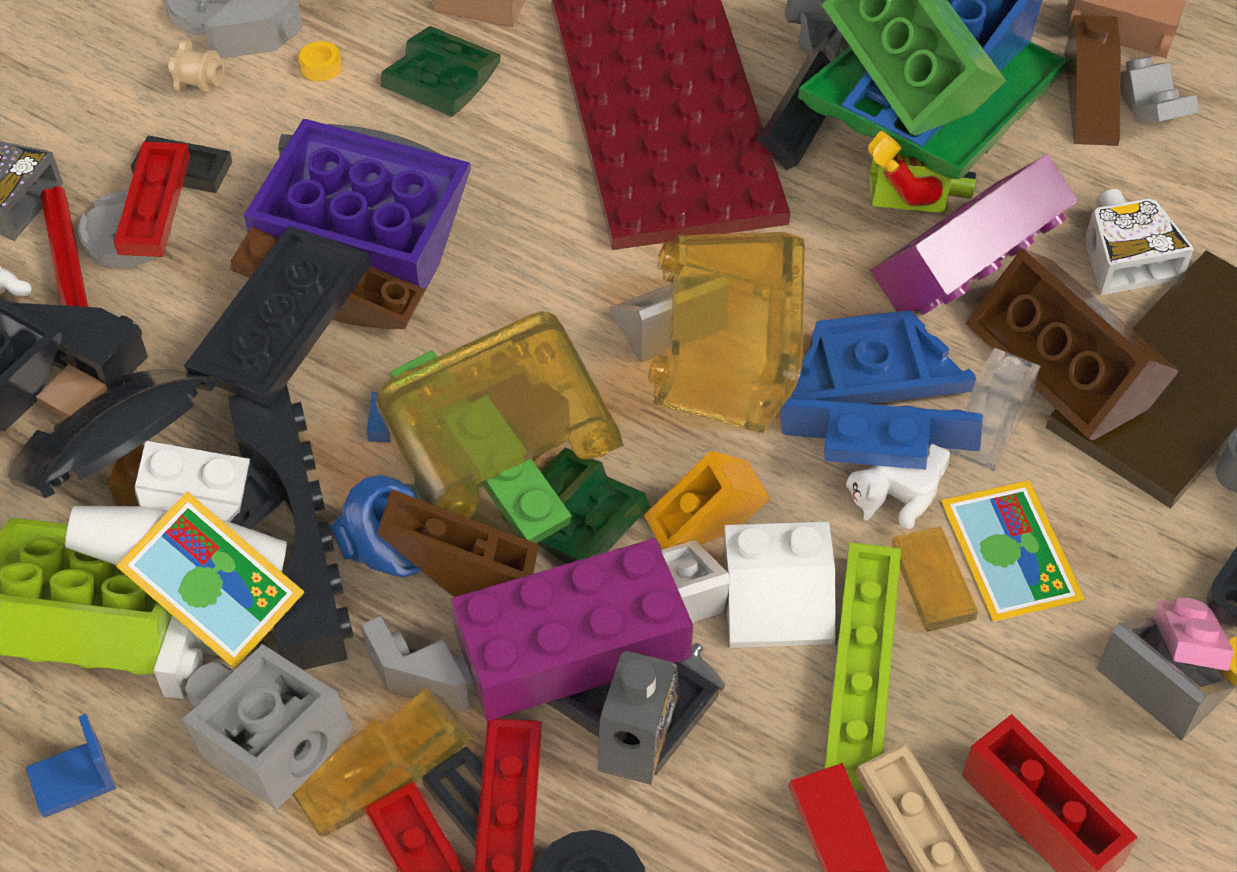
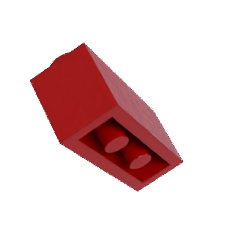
(1046, 801)

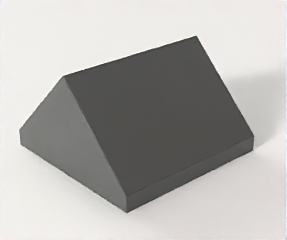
(1168, 690)

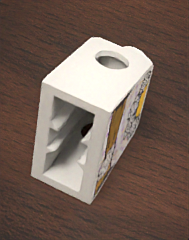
(1134, 244)

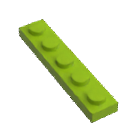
(863, 658)

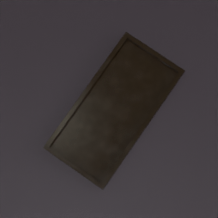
(1198, 409)

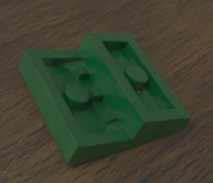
(440, 70)
(598, 505)

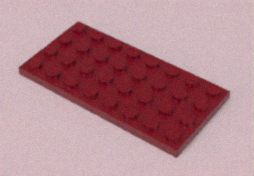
(668, 120)

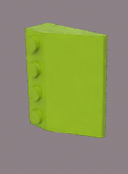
(72, 604)

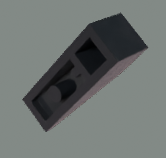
(93, 340)

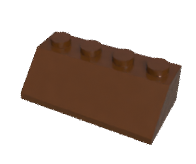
(1086, 355)

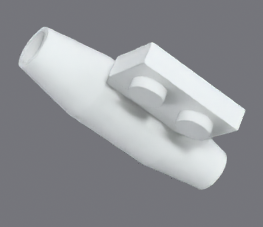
(162, 480)

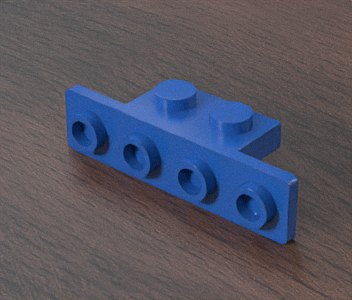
(880, 433)

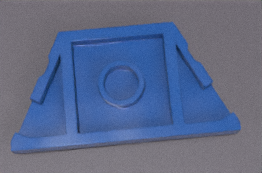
(878, 361)

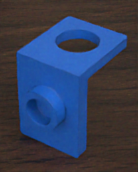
(71, 775)

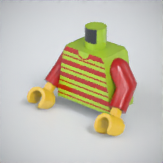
(909, 182)

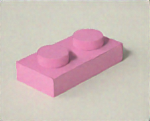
(1193, 633)

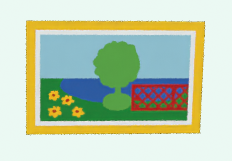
(1012, 551)
(210, 579)

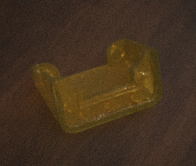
(732, 326)
(493, 410)

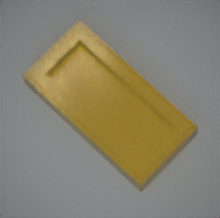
(934, 579)

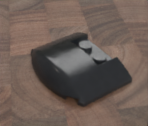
(106, 428)

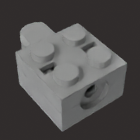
(265, 723)

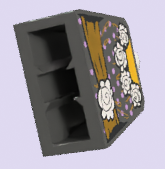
(22, 179)
(641, 704)

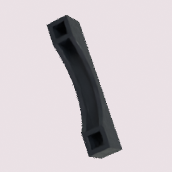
(313, 628)

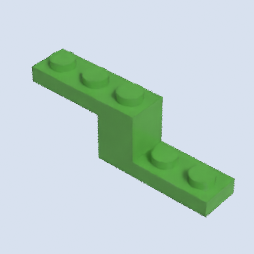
(518, 492)

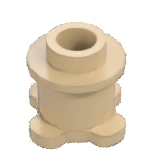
(196, 68)

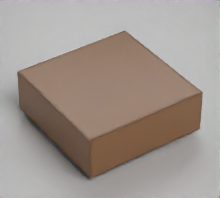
(69, 392)

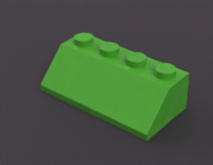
(918, 58)

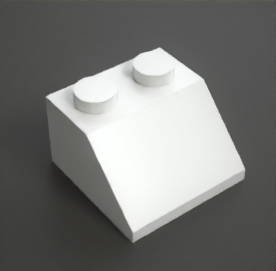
(780, 584)

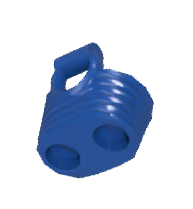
(358, 527)

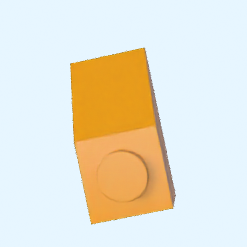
(711, 495)

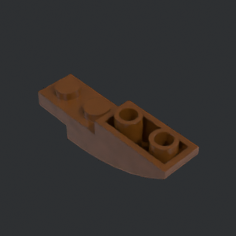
(375, 302)

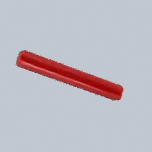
(63, 247)

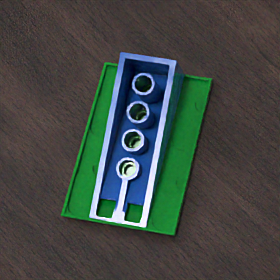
(1004, 33)

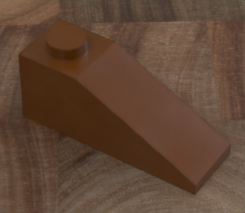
(1094, 79)
(454, 548)

